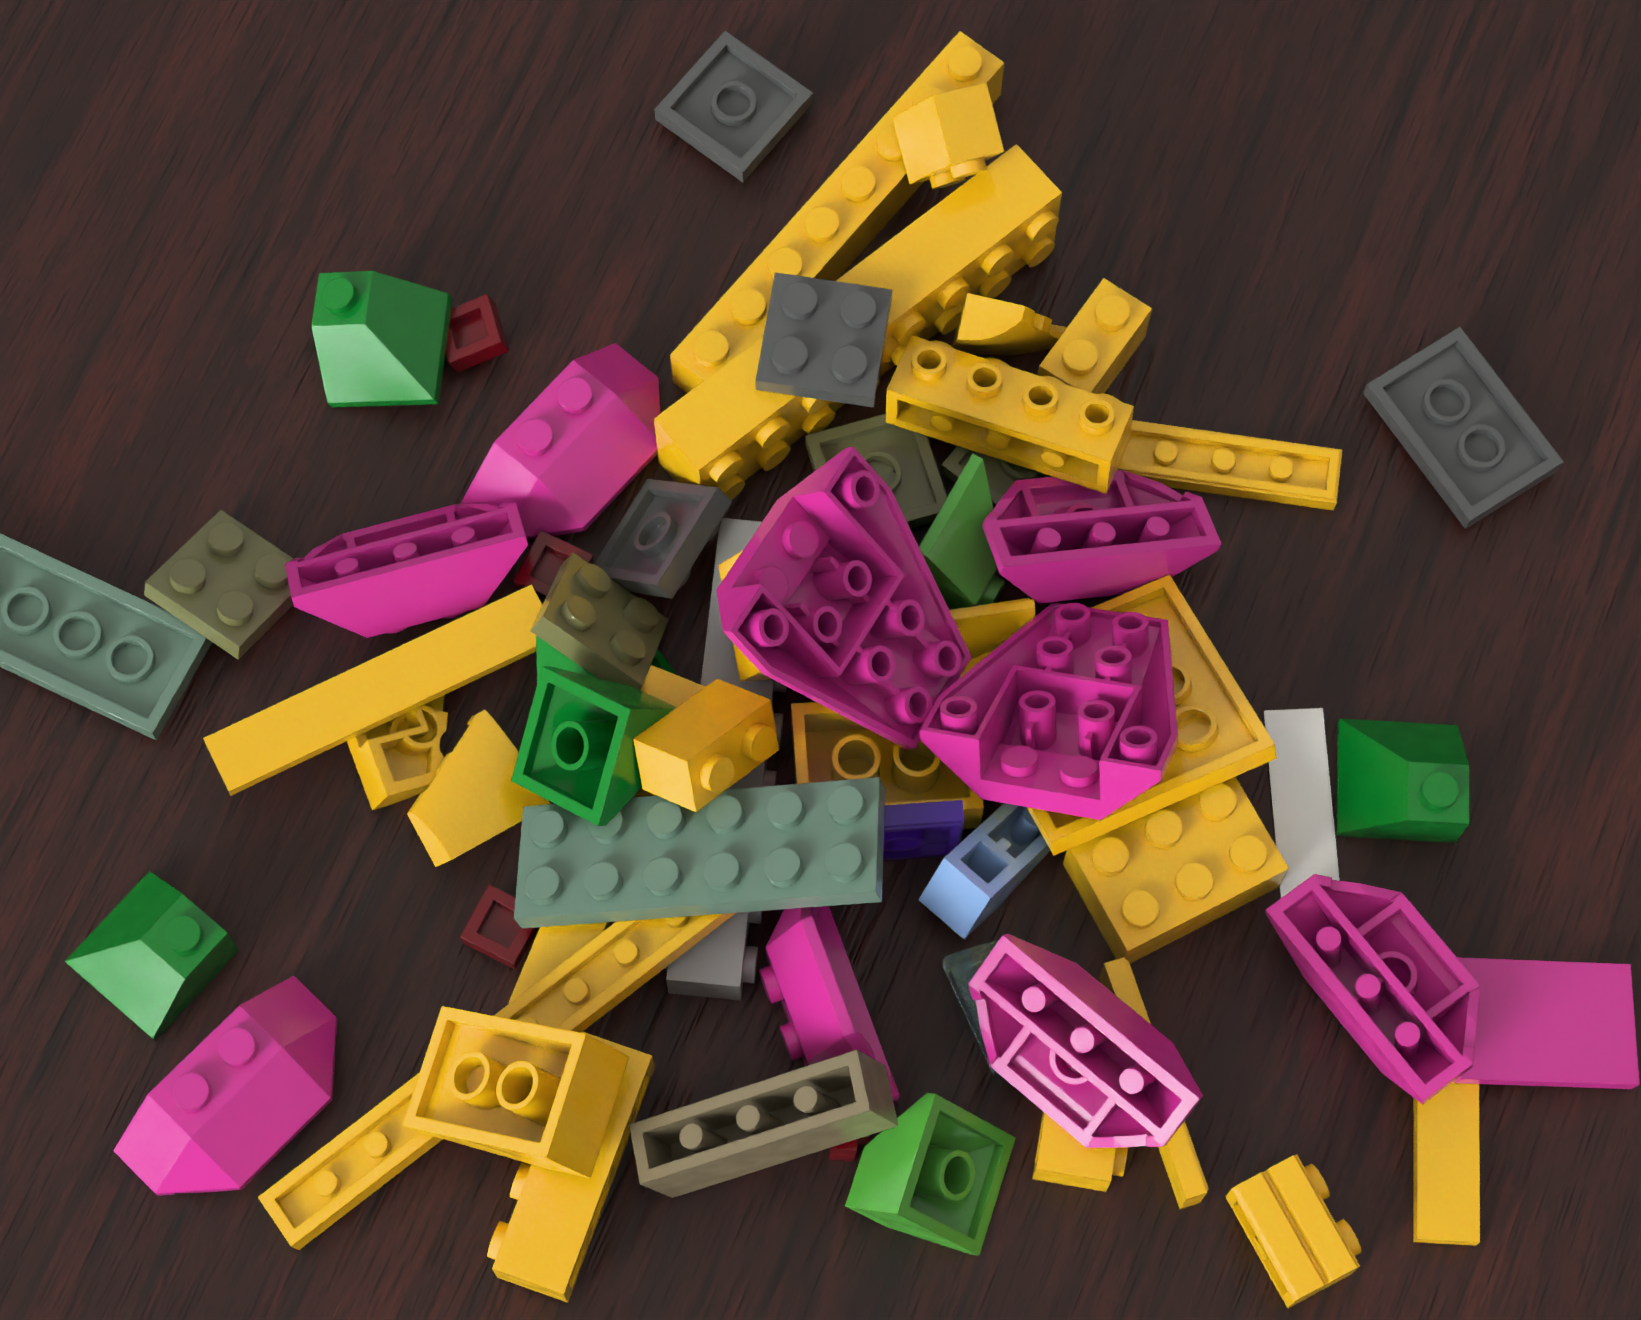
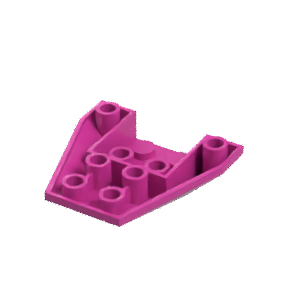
(845, 603)
(1063, 713)

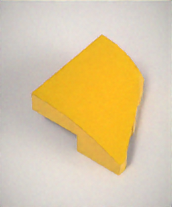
(1002, 328)
(400, 754)
(471, 793)

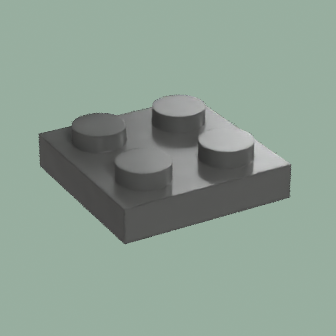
(733, 106)
(824, 339)
(662, 536)

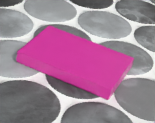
(1553, 1024)

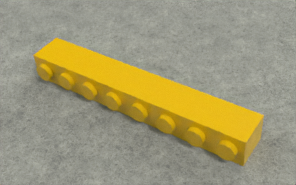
(833, 222)

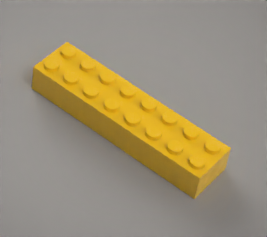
(956, 248)

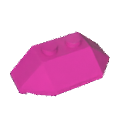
(574, 445)
(1084, 543)
(409, 568)
(1384, 979)
(818, 991)
(1079, 1049)
(236, 1096)

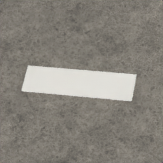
(1302, 795)

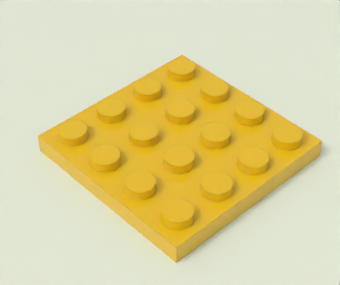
(1214, 721)

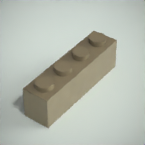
(763, 1124)

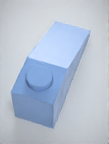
(985, 869)

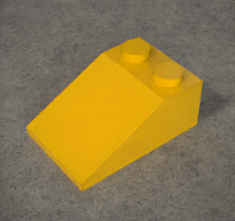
(517, 1090)

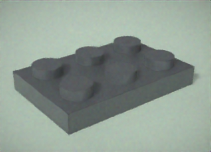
(1463, 427)

